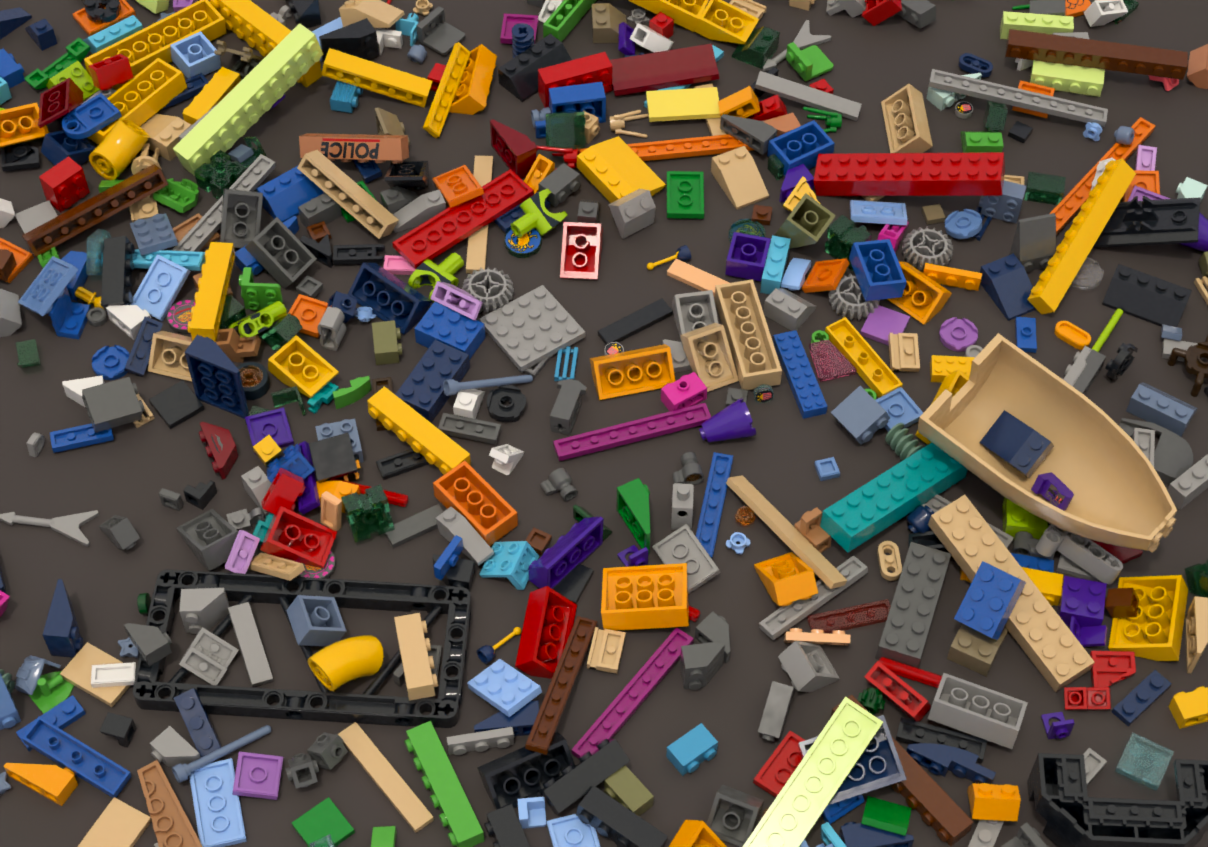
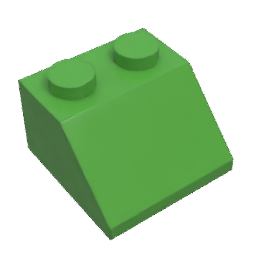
(981, 141)

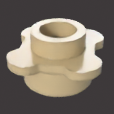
(422, 7)

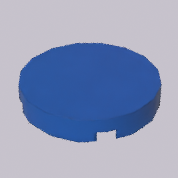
(110, 362)

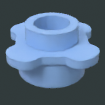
(1094, 127)
(365, 314)
(738, 537)

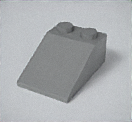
(694, 311)

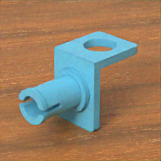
(408, 27)

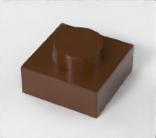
(762, 214)
(318, 231)
(539, 540)

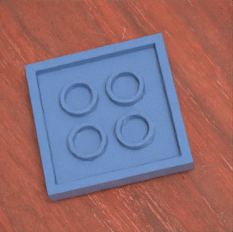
(48, 286)

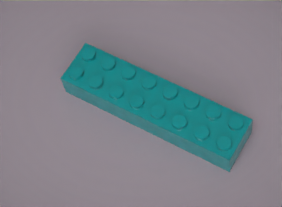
(891, 496)

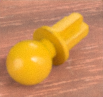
(88, 296)

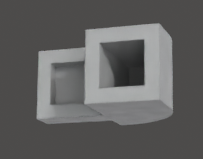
(853, 7)

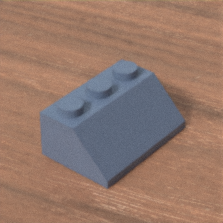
(1161, 408)

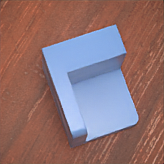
(532, 812)

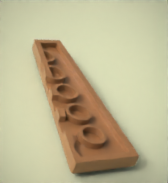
(166, 812)

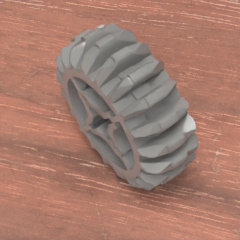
(928, 247)
(499, 290)
(849, 299)

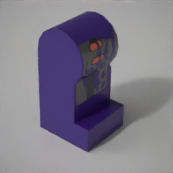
(1053, 490)

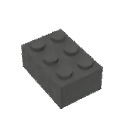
(280, 253)

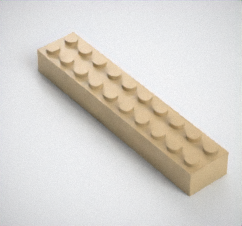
(1033, 619)

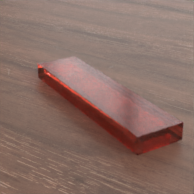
(850, 617)

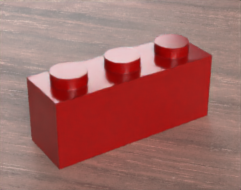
(898, 691)

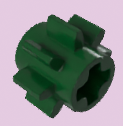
(872, 700)

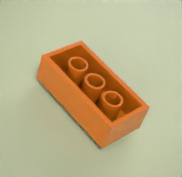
(476, 501)

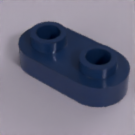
(975, 64)

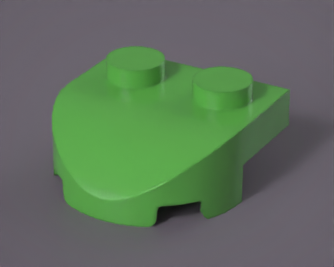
(178, 195)

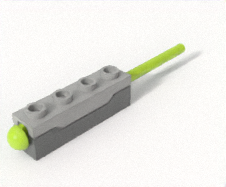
(1089, 361)

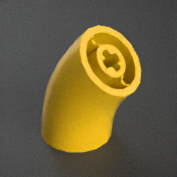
(118, 149)
(347, 660)

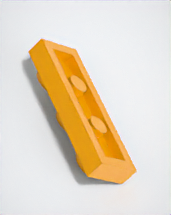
(953, 276)

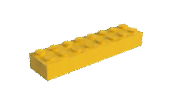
(862, 357)
(945, 365)

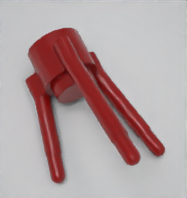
(569, 154)

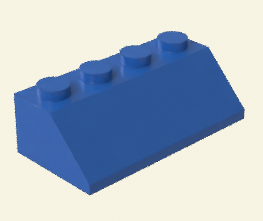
(287, 193)

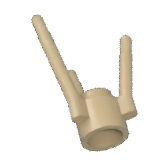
(618, 122)

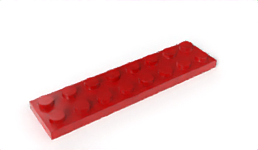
(463, 219)

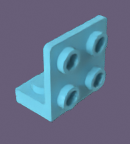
(510, 560)

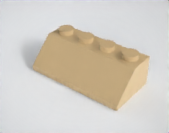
(906, 121)

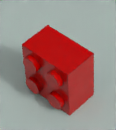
(64, 184)

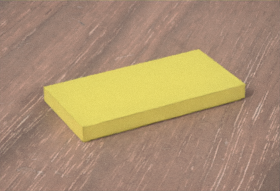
(683, 104)

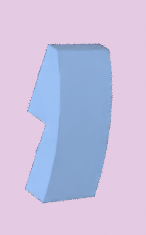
(795, 274)

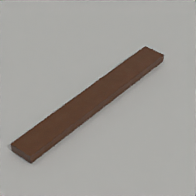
(561, 685)

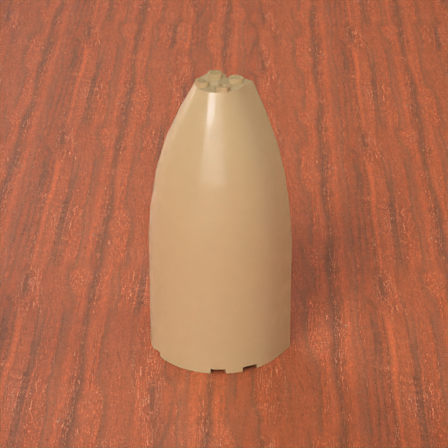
(1112, 481)

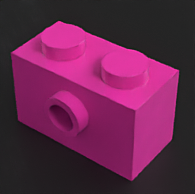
(684, 392)

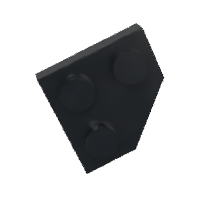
(20, 157)

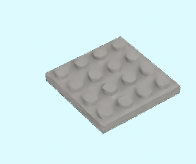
(532, 328)

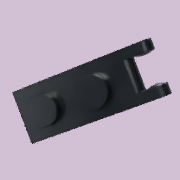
(358, 254)

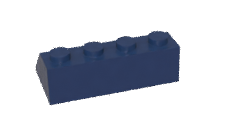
(389, 297)

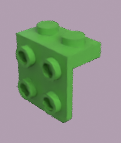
(808, 62)
(258, 295)

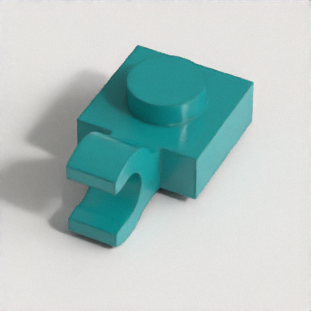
(324, 395)
(262, 527)

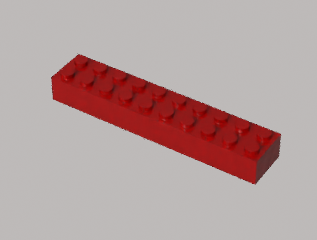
(910, 174)

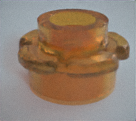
(745, 511)

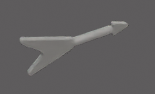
(802, 40)
(65, 525)

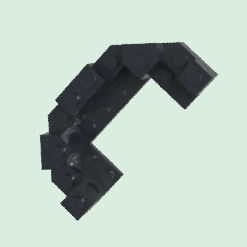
(1076, 820)

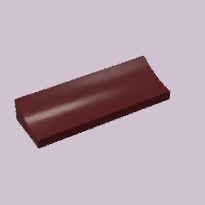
(664, 69)

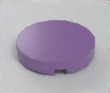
(958, 334)

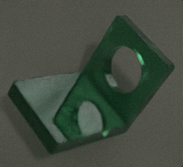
(257, 152)
(27, 353)
(288, 396)

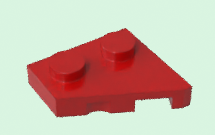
(1111, 667)

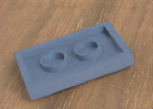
(153, 234)

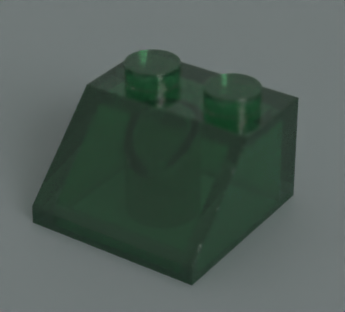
(758, 47)
(565, 129)

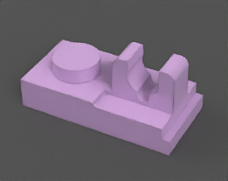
(1145, 158)
(242, 552)

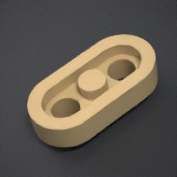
(889, 562)

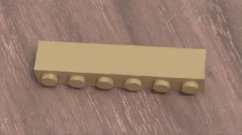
(348, 194)

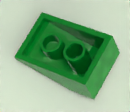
(634, 510)

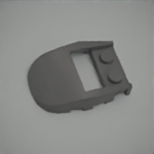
(1172, 454)

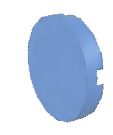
(963, 224)

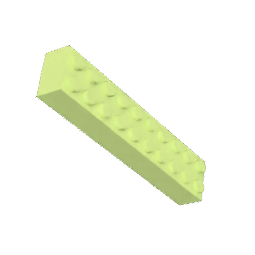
(250, 99)

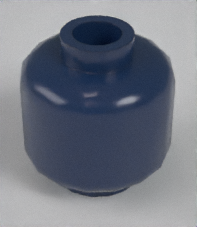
(919, 519)

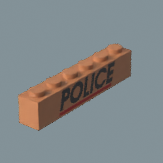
(356, 146)

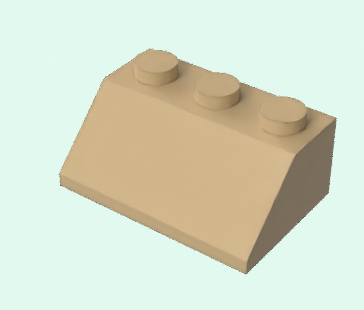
(168, 355)

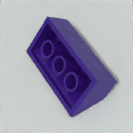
(567, 553)

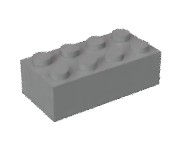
(977, 710)

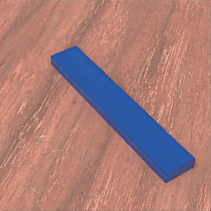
(714, 501)

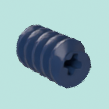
(522, 38)

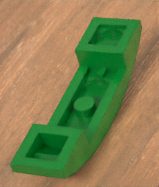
(75, 52)

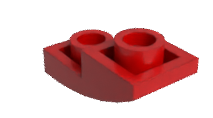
(1087, 698)

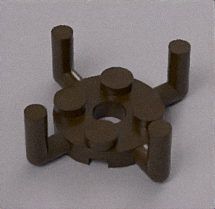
(1193, 363)

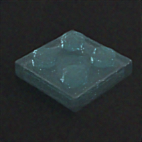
(1144, 761)

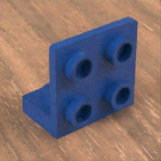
(68, 317)
(292, 461)

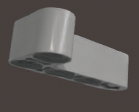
(1080, 551)

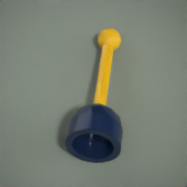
(682, 253)
(487, 653)

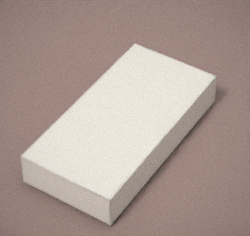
(113, 675)

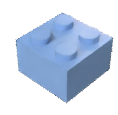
(195, 55)

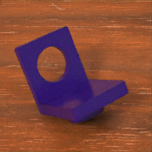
(638, 558)
(1089, 635)
(1058, 729)

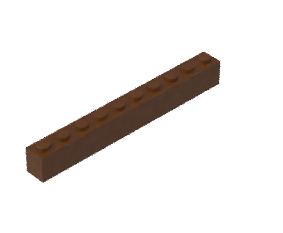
(1096, 54)

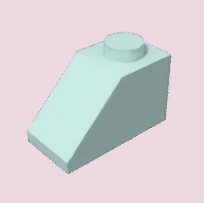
(1191, 189)

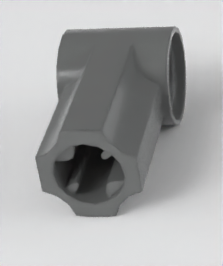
(1026, 545)

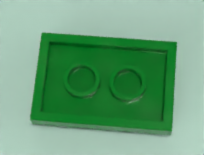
(685, 194)

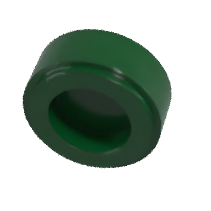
(143, 603)

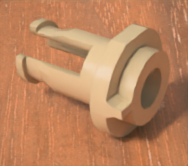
(144, 161)

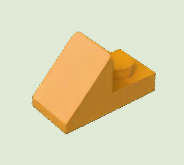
(540, 169)

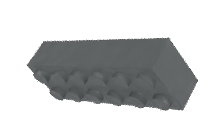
(913, 605)

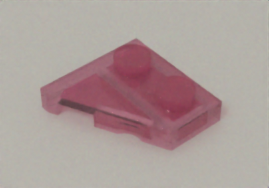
(829, 361)

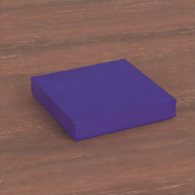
(270, 423)

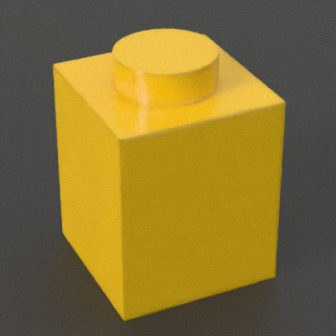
(267, 449)

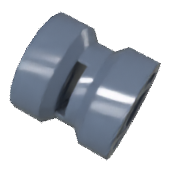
(539, 115)

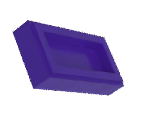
(626, 45)

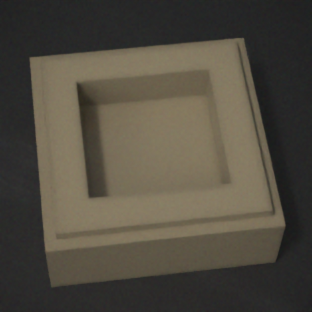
(933, 214)

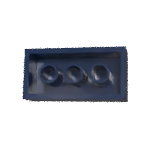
(424, 385)

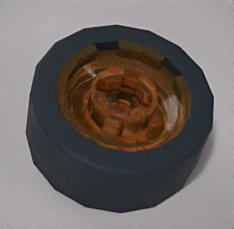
(254, 380)

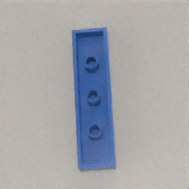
(799, 374)
(77, 757)

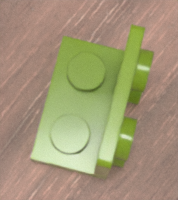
(79, 76)

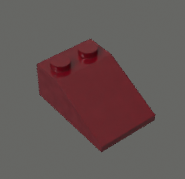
(59, 101)
(513, 148)

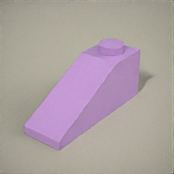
(456, 299)

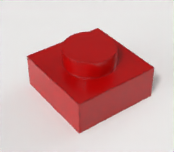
(823, 86)

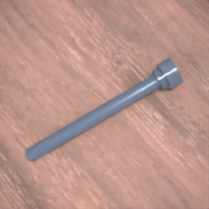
(452, 387)
(182, 771)

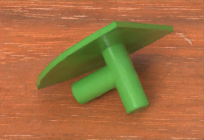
(51, 691)

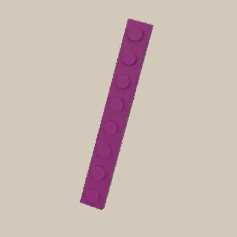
(631, 432)
(634, 693)

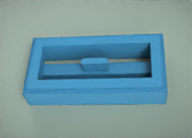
(567, 352)

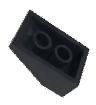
(355, 39)
(408, 175)

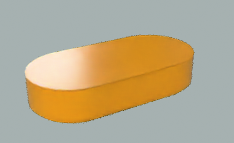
(1072, 335)

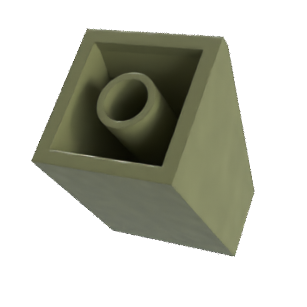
(805, 222)

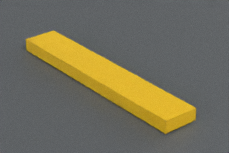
(446, 90)

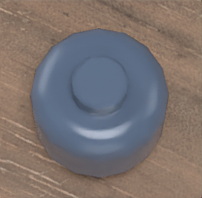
(417, 54)
(1124, 135)

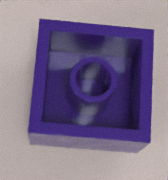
(747, 256)
(1083, 600)

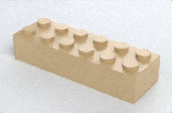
(747, 334)

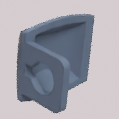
(30, 673)

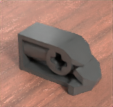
(566, 406)

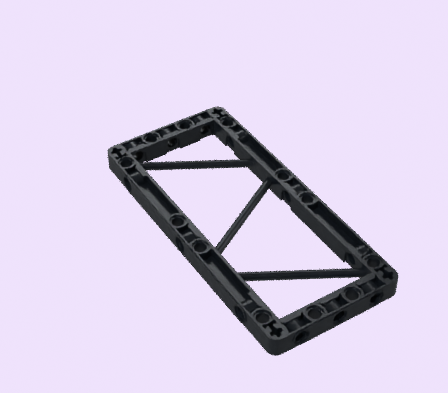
(298, 704)

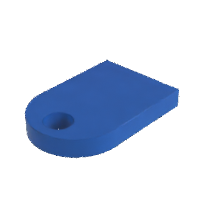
(90, 117)

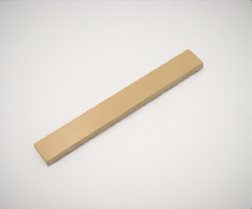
(478, 241)
(786, 532)

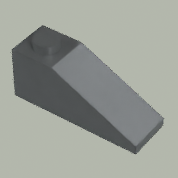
(749, 131)

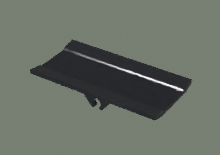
(1152, 223)

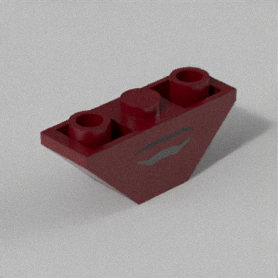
(219, 447)

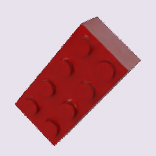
(575, 72)

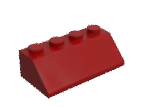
(544, 632)

